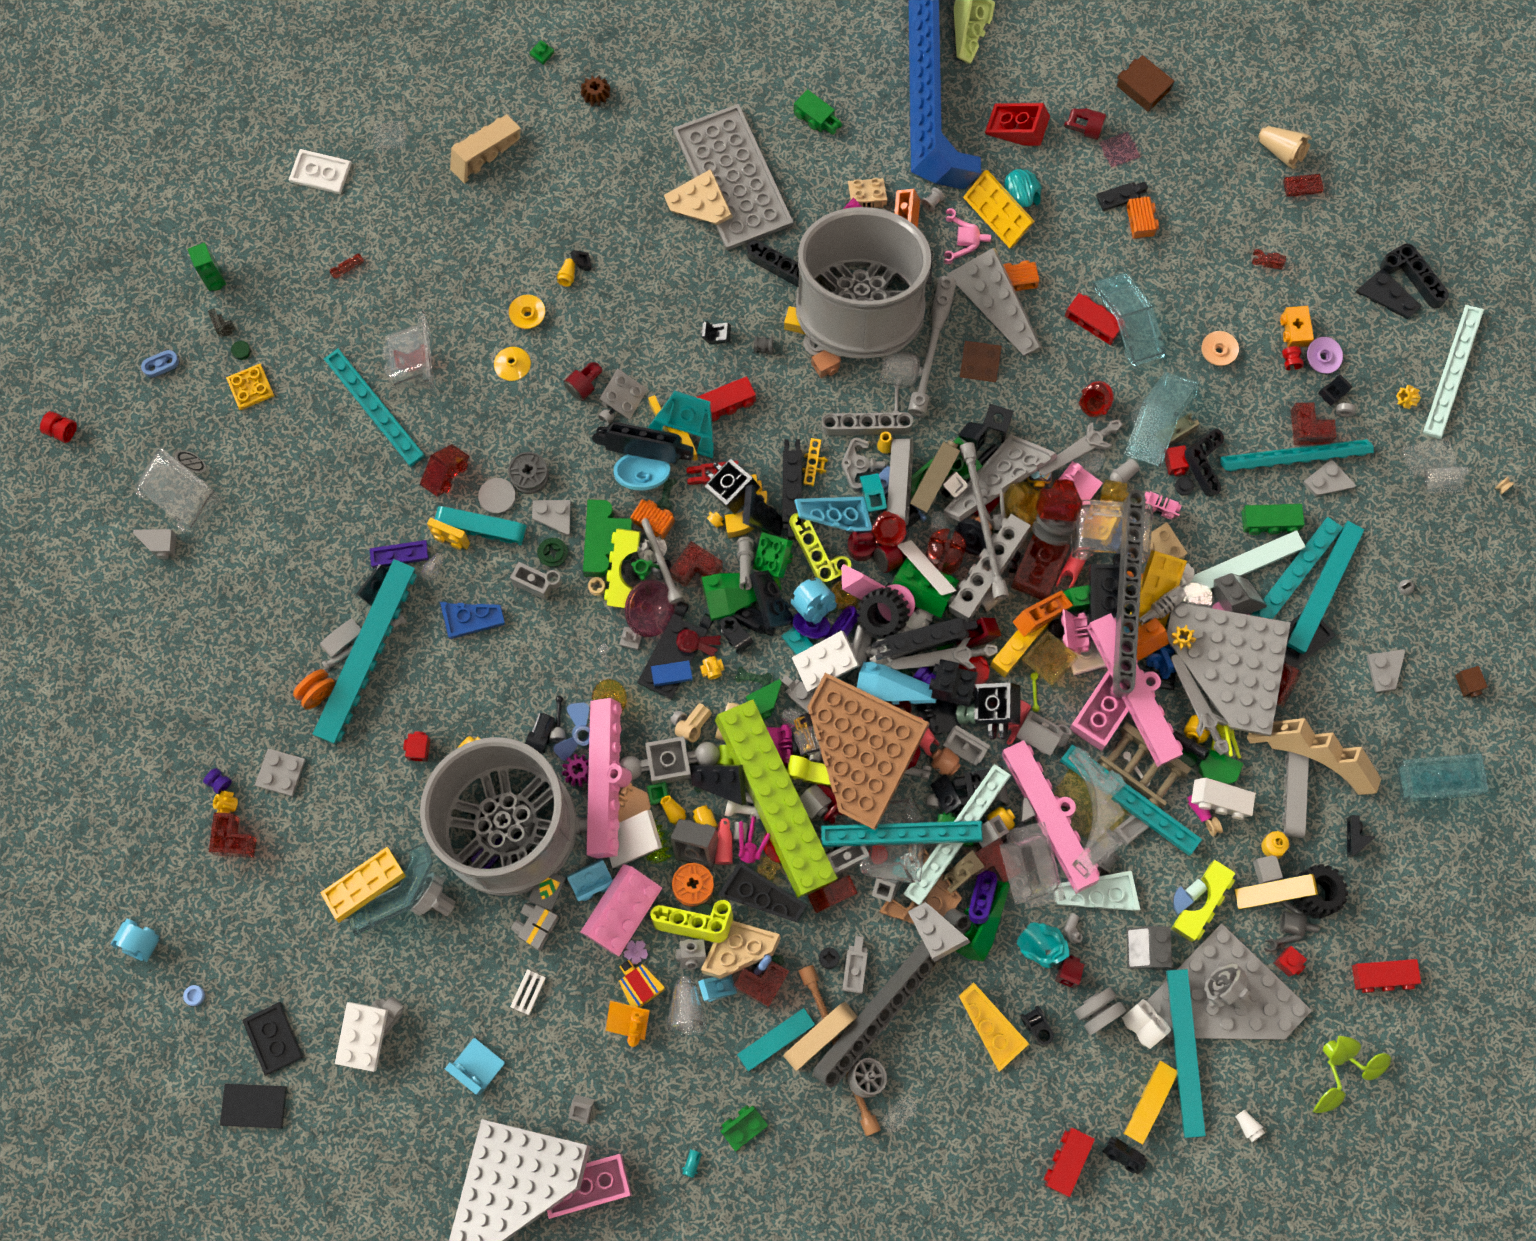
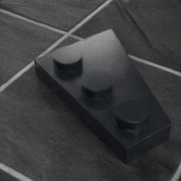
(772, 606)
(720, 780)

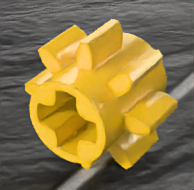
(1408, 396)
(1181, 642)
(712, 668)
(225, 802)

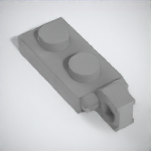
(797, 692)
(855, 967)

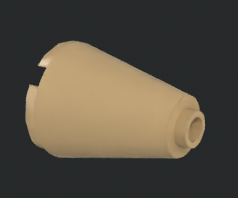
(1285, 144)

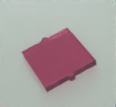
(1119, 149)

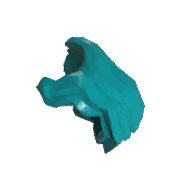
(1023, 187)
(1043, 937)

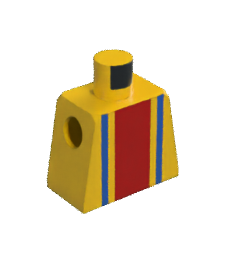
(639, 984)

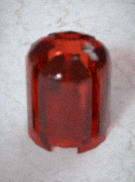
(953, 547)

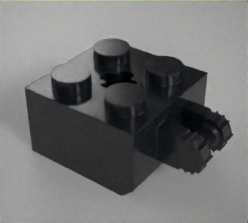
(729, 485)
(996, 706)

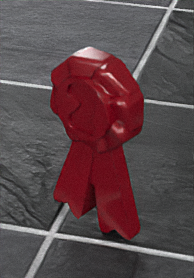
(690, 641)

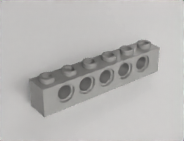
(967, 610)

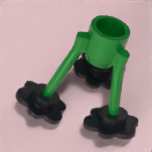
(642, 568)

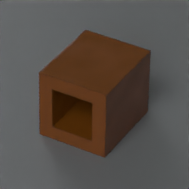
(1471, 682)

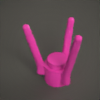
(749, 852)

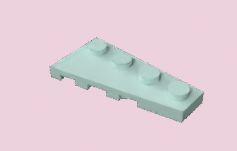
(1110, 892)

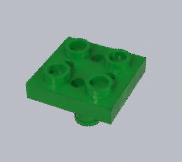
(776, 554)

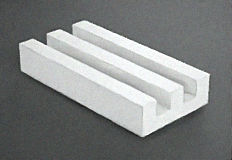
(535, 976)

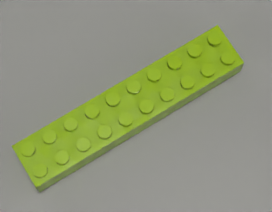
(776, 799)

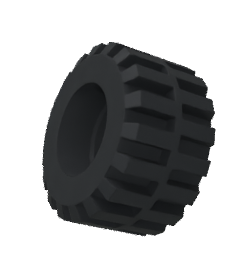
(870, 619)
(1334, 892)

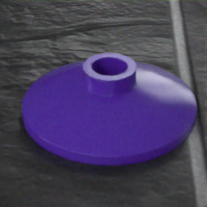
(810, 629)

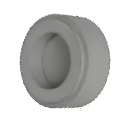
(1345, 409)

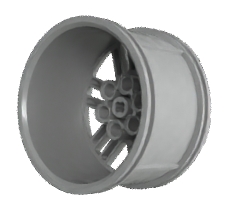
(859, 314)
(477, 761)

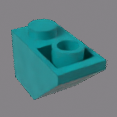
(873, 493)

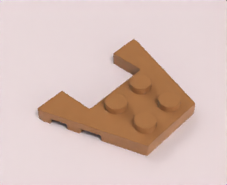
(938, 898)

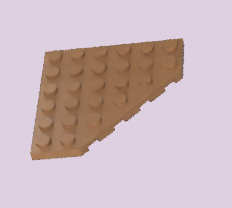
(863, 746)

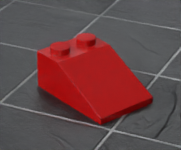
(1019, 123)

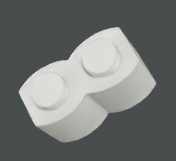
(1146, 1024)

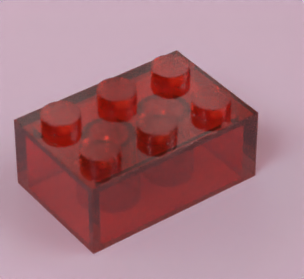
(1039, 568)

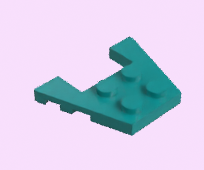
(688, 415)

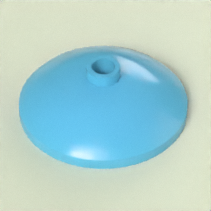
(640, 472)

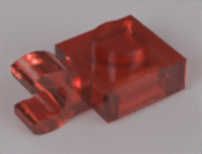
(1271, 260)

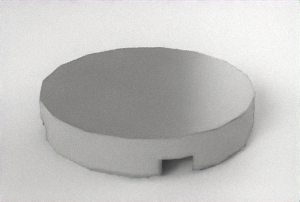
(497, 496)

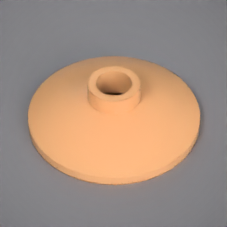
(1223, 341)

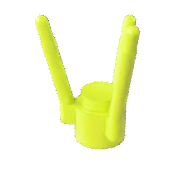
(1227, 734)

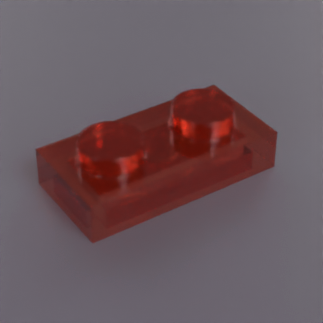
(1303, 185)

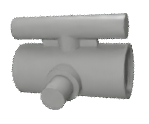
(862, 646)

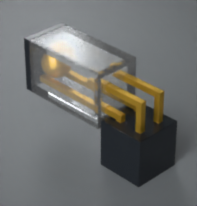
(804, 735)

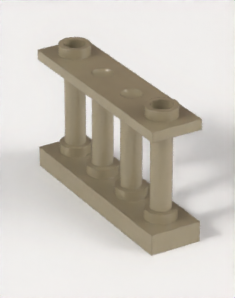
(1131, 734)

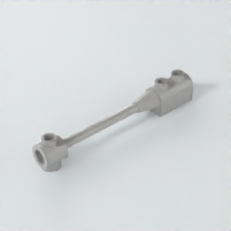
(941, 310)

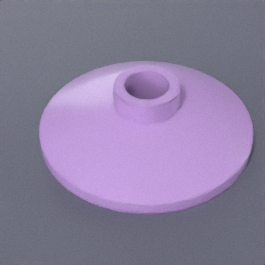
(1331, 352)

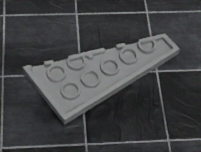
(992, 292)
(1009, 464)

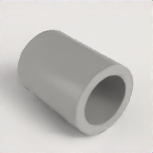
(736, 831)

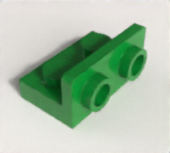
(744, 1127)

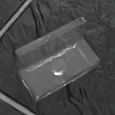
(1445, 480)

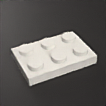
(829, 656)
(361, 1036)

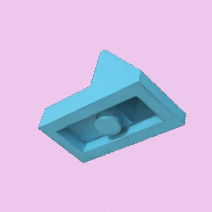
(716, 988)

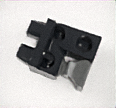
(971, 781)

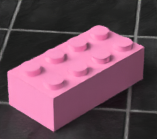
(1100, 715)
(621, 909)
(601, 1183)

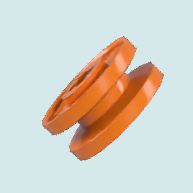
(314, 689)
(698, 874)

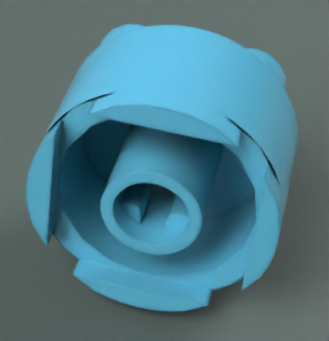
(813, 600)
(135, 940)

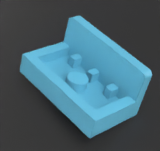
(590, 880)

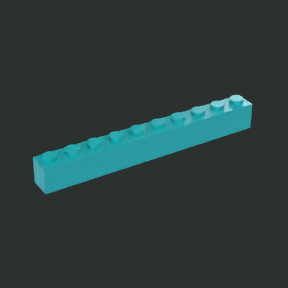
(364, 653)

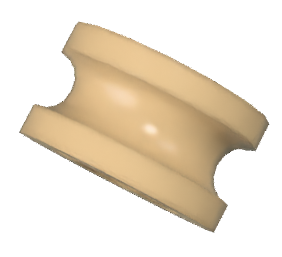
(1504, 485)
(593, 581)
(1214, 826)

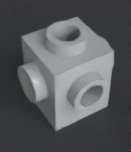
(691, 954)

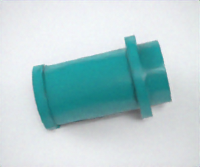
(692, 1164)

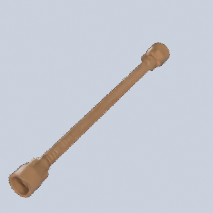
(810, 978)

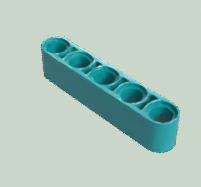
(482, 525)

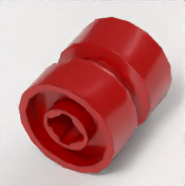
(58, 426)

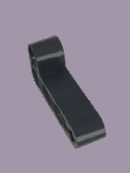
(776, 267)
(1424, 274)

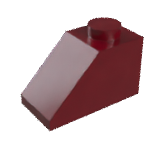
(985, 633)
(1070, 972)

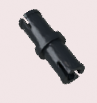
(1192, 746)

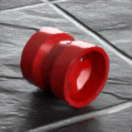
(1292, 357)

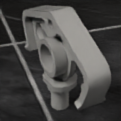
(856, 464)

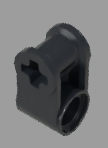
(737, 636)
(1037, 1025)

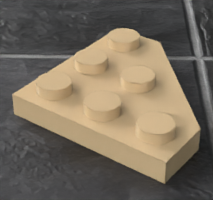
(700, 200)
(740, 950)

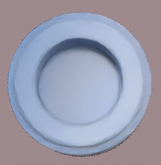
(194, 995)

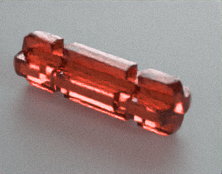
(346, 265)

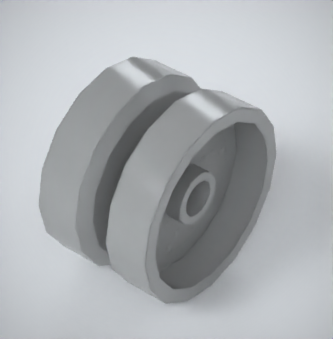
(1099, 1010)

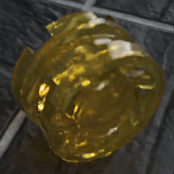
(842, 597)

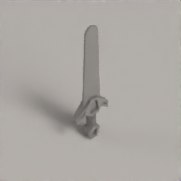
(1091, 440)
(958, 654)
(1206, 718)

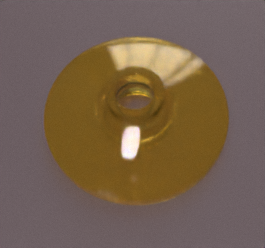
(610, 687)

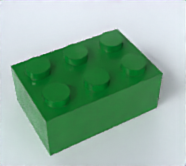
(924, 593)

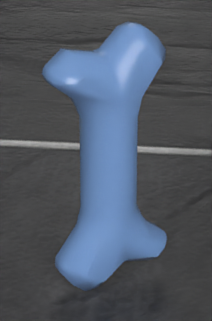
(762, 965)

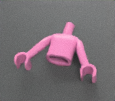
(968, 235)

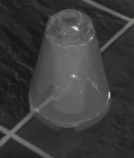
(686, 1009)

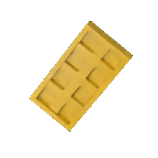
(998, 209)
(1159, 577)
(363, 884)

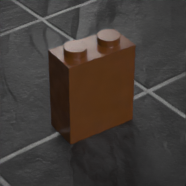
(1144, 83)

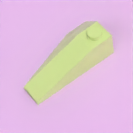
(969, 22)

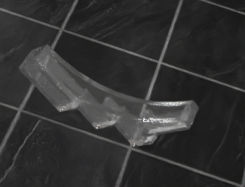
(1106, 812)

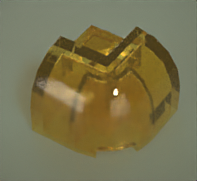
(1021, 501)

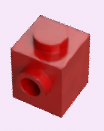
(1176, 461)
(417, 746)
(1290, 961)

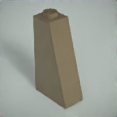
(935, 475)

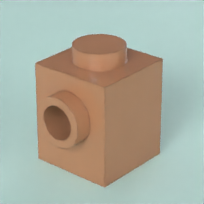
(825, 363)

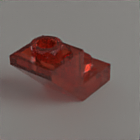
(832, 894)

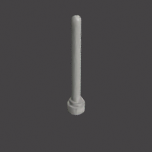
(674, 594)

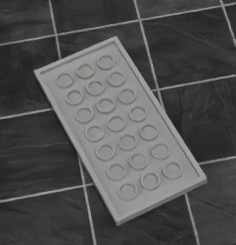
(730, 150)

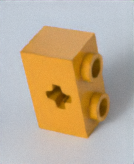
(1301, 333)

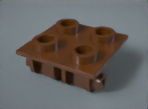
(980, 361)

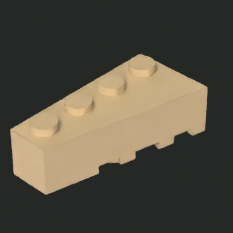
(483, 146)

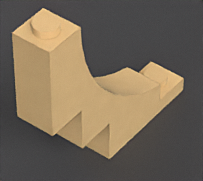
(1325, 748)

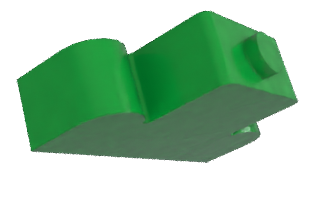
(598, 537)

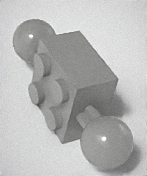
(670, 761)

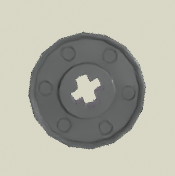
(518, 470)
(1053, 531)

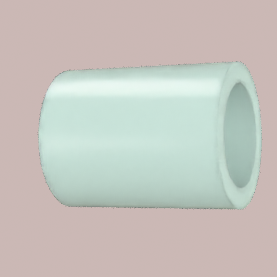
(1196, 889)

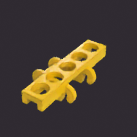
(812, 472)

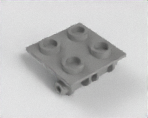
(623, 394)

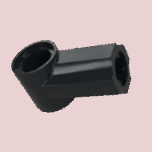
(540, 734)

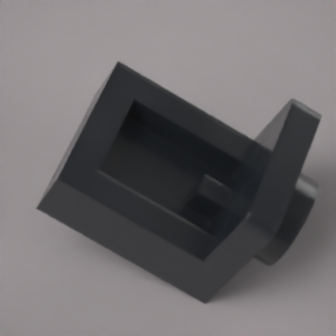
(716, 333)
(1335, 390)

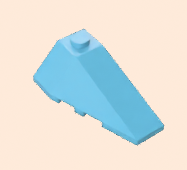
(838, 512)
(892, 685)

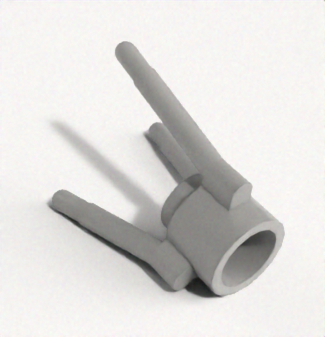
(997, 518)

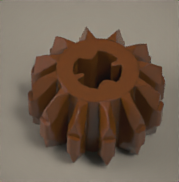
(601, 93)

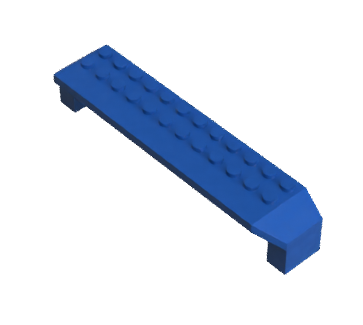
(931, 151)

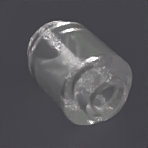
(788, 717)

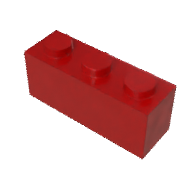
(1093, 318)
(730, 398)
(1386, 975)
(1068, 1161)

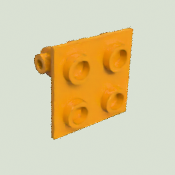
(627, 1021)

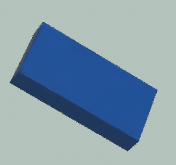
(671, 673)

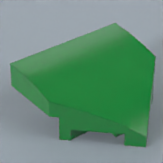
(1220, 768)

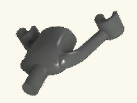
(1294, 924)

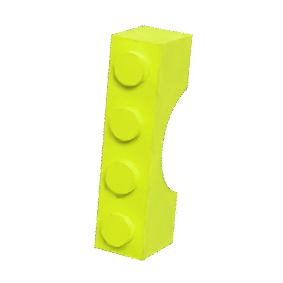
(624, 543)
(1217, 880)

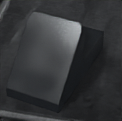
(974, 433)
(1355, 841)

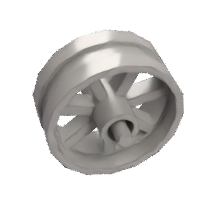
(867, 1078)

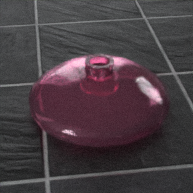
(656, 609)

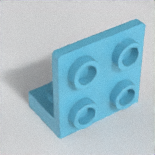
(475, 1067)

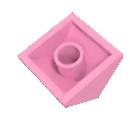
(857, 583)

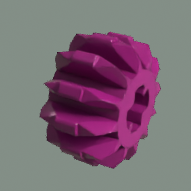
(575, 764)

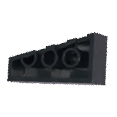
(758, 892)

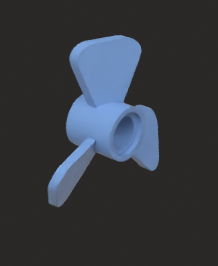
(579, 715)

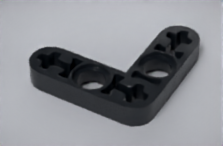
(1196, 453)

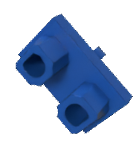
(1161, 660)

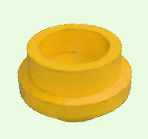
(715, 519)

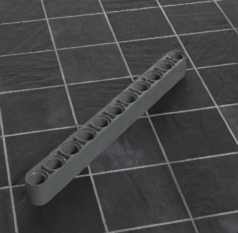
(1125, 600)
(882, 1009)

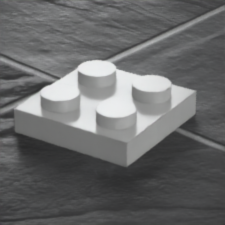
(280, 772)

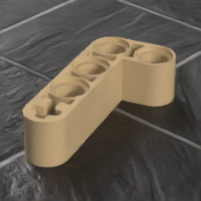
(820, 1036)

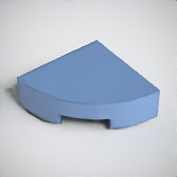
(1181, 900)

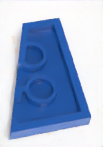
(468, 619)

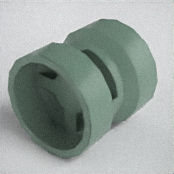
(965, 714)

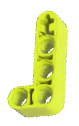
(815, 545)
(808, 771)
(665, 920)

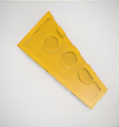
(995, 1031)

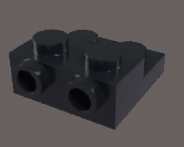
(952, 683)

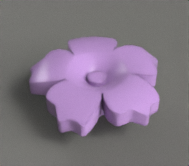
(635, 951)

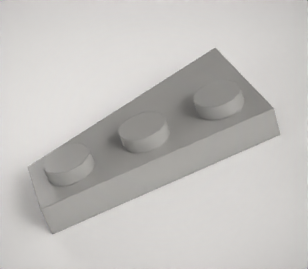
(936, 932)

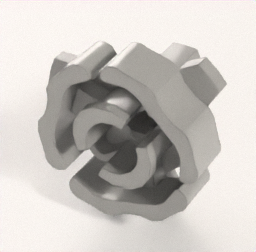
(432, 897)
(1229, 989)

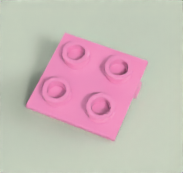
(1084, 482)
(1169, 512)
(1073, 626)

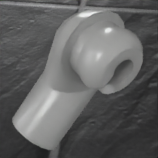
(1071, 930)

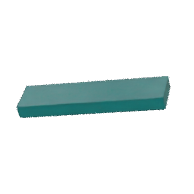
(776, 1039)

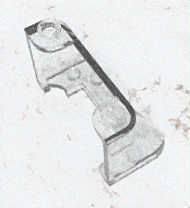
(177, 491)
(1100, 529)
(897, 862)

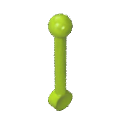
(1034, 676)

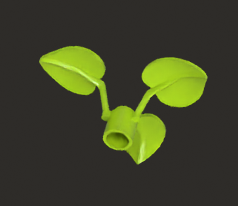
(1339, 1053)

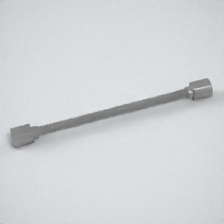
(999, 586)

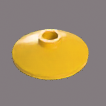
(525, 304)
(512, 371)

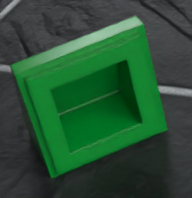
(657, 792)

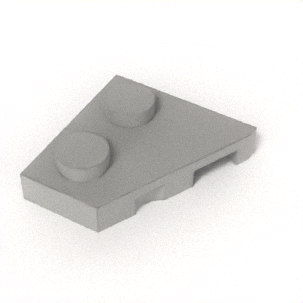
(1328, 480)
(553, 514)
(1385, 669)

